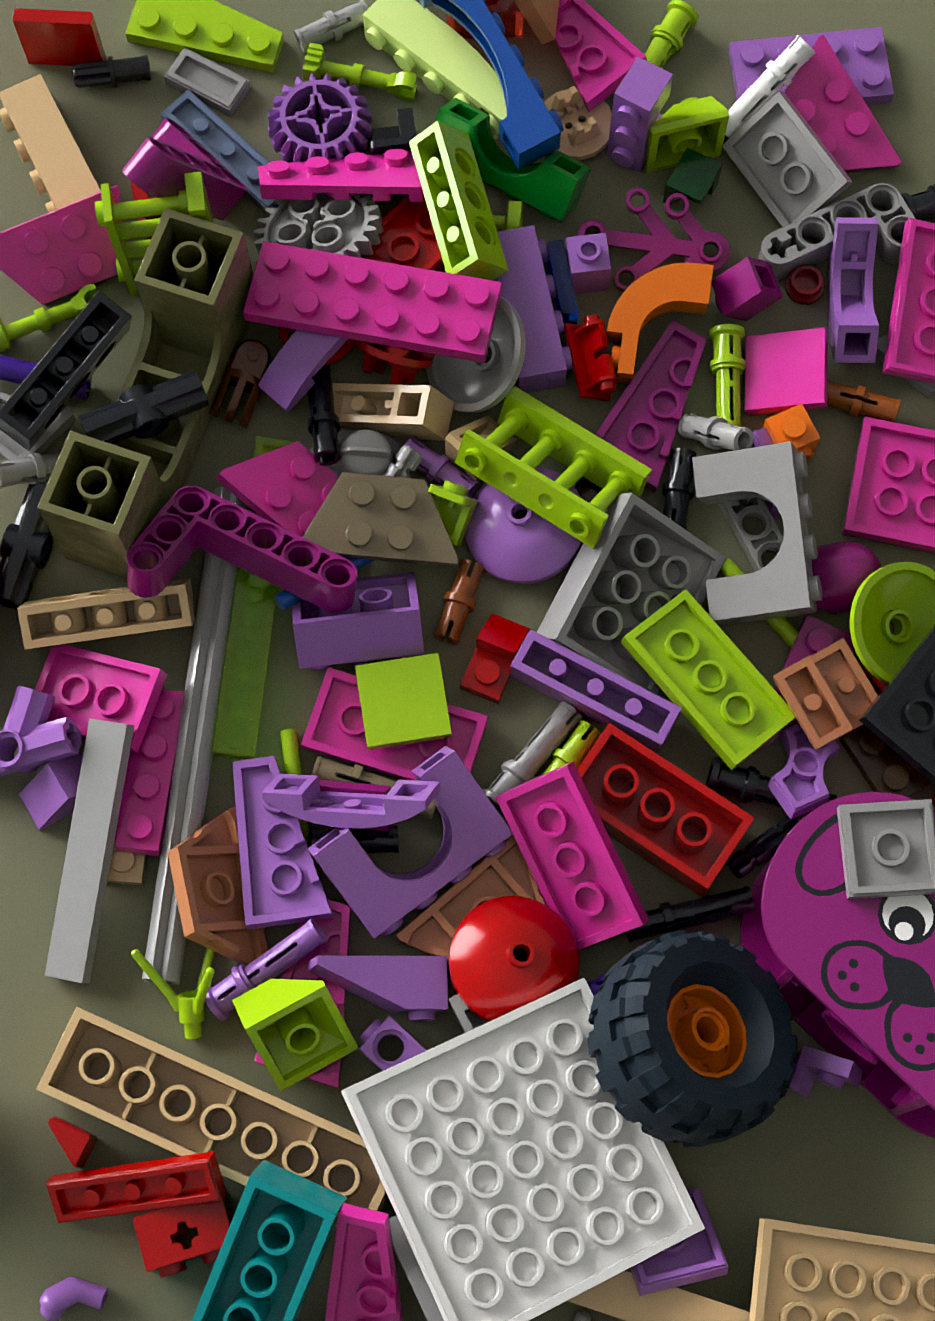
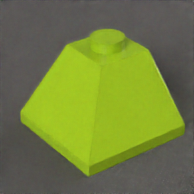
(690, 124)
(294, 1028)

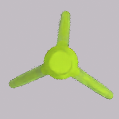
(188, 1003)

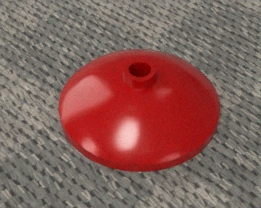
(484, 962)

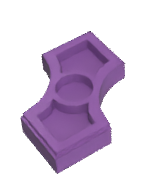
(801, 783)

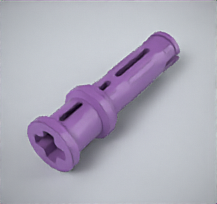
(243, 976)

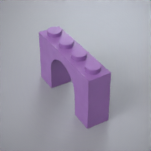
(469, 832)

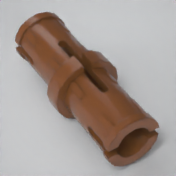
(862, 402)
(459, 602)

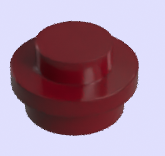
(805, 285)

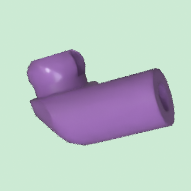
(68, 1292)

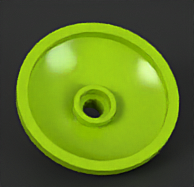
(895, 594)

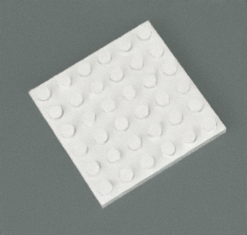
(518, 1164)

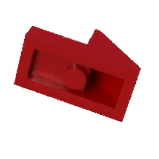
(491, 660)

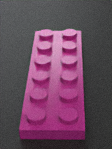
(373, 301)

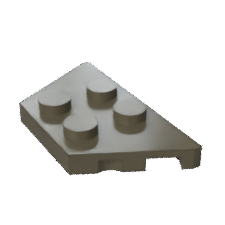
(382, 521)

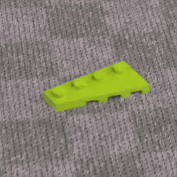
(207, 30)

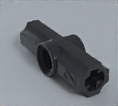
(145, 409)
(24, 550)

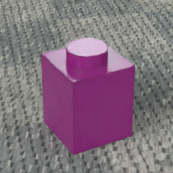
(746, 289)

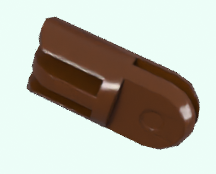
(244, 373)

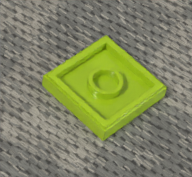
(403, 701)

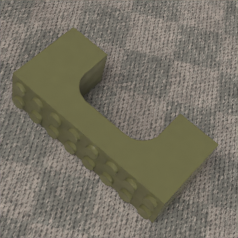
(193, 320)

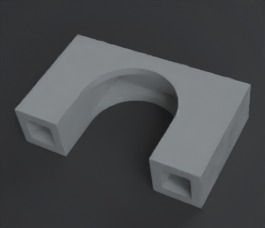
(787, 582)

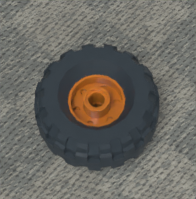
(692, 1038)

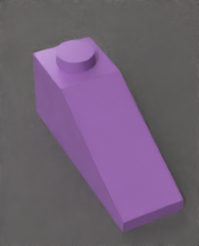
(392, 982)

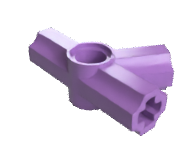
(37, 739)

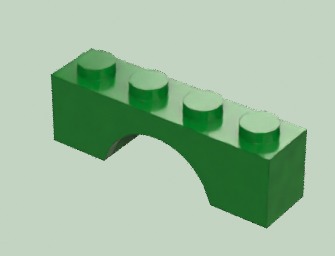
(548, 185)

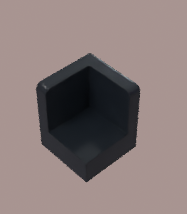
(394, 136)

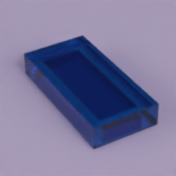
(565, 295)

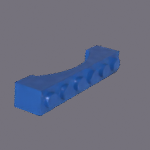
(529, 127)

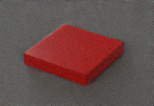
(58, 36)

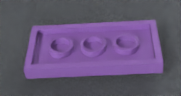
(858, 50)

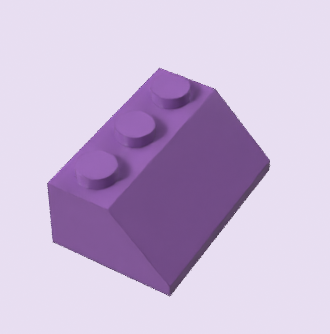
(377, 625)

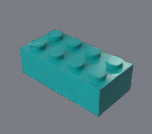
(271, 1248)

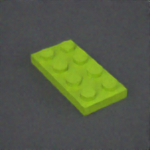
(708, 679)

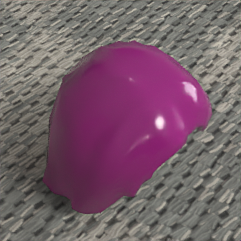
(841, 572)

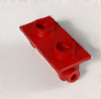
(592, 371)

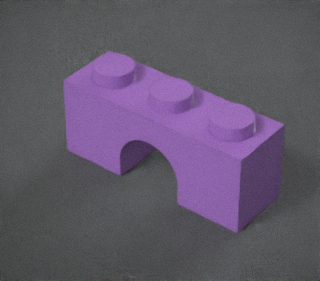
(635, 110)

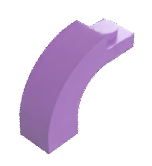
(850, 303)

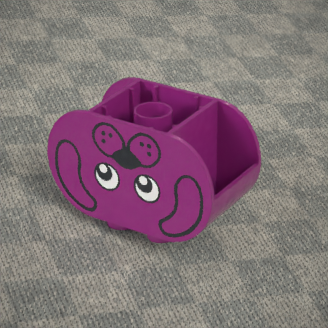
(851, 967)

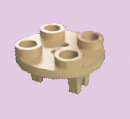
(584, 138)

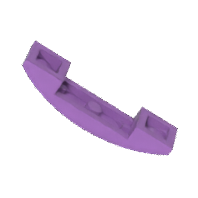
(295, 365)
(302, 798)

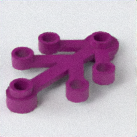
(661, 242)

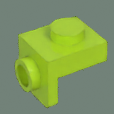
(454, 508)

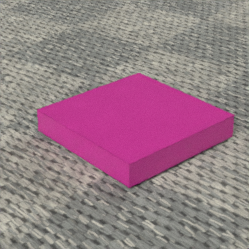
(786, 371)

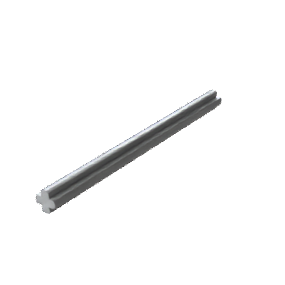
(193, 752)

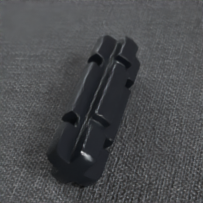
(760, 848)

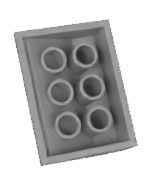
(624, 581)

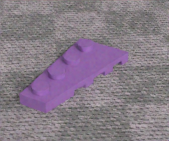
(275, 861)

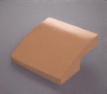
(827, 693)

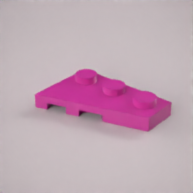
(592, 51)

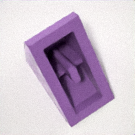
(53, 791)

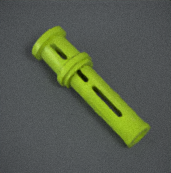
(668, 36)
(727, 367)

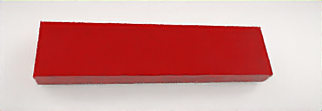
(136, 1187)

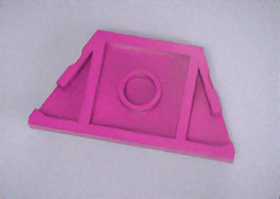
(839, 113)
(59, 250)
(282, 485)

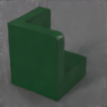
(693, 177)

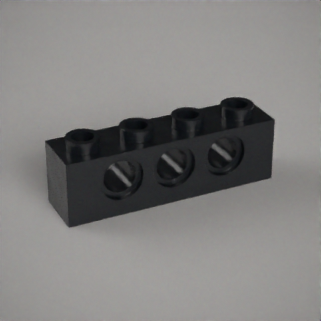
(64, 370)

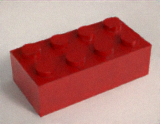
(661, 810)

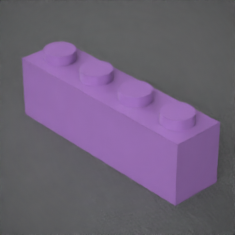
(531, 295)
(594, 691)

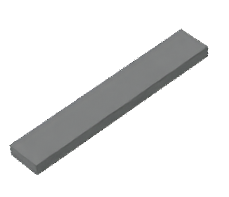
(89, 851)

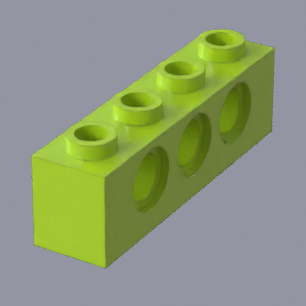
(457, 202)

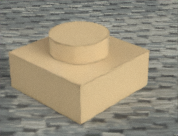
(127, 868)

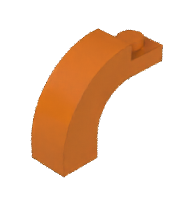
(658, 292)

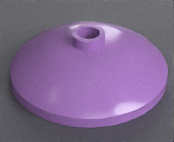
(514, 548)

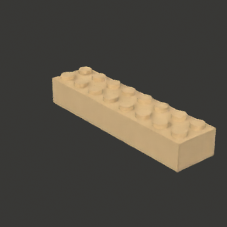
(202, 1110)

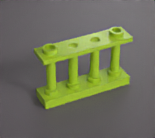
(110, 214)
(568, 444)

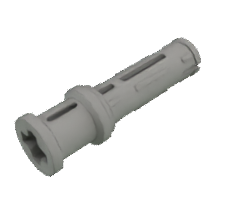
(534, 753)

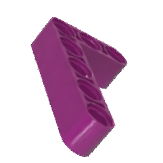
(169, 154)
(236, 535)

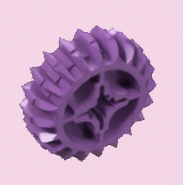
(342, 116)

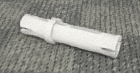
(769, 83)

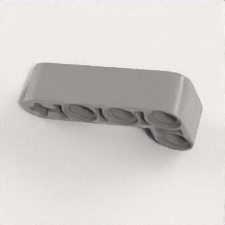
(788, 250)

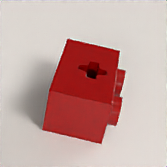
(159, 1231)

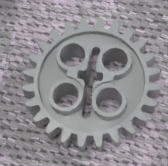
(323, 224)

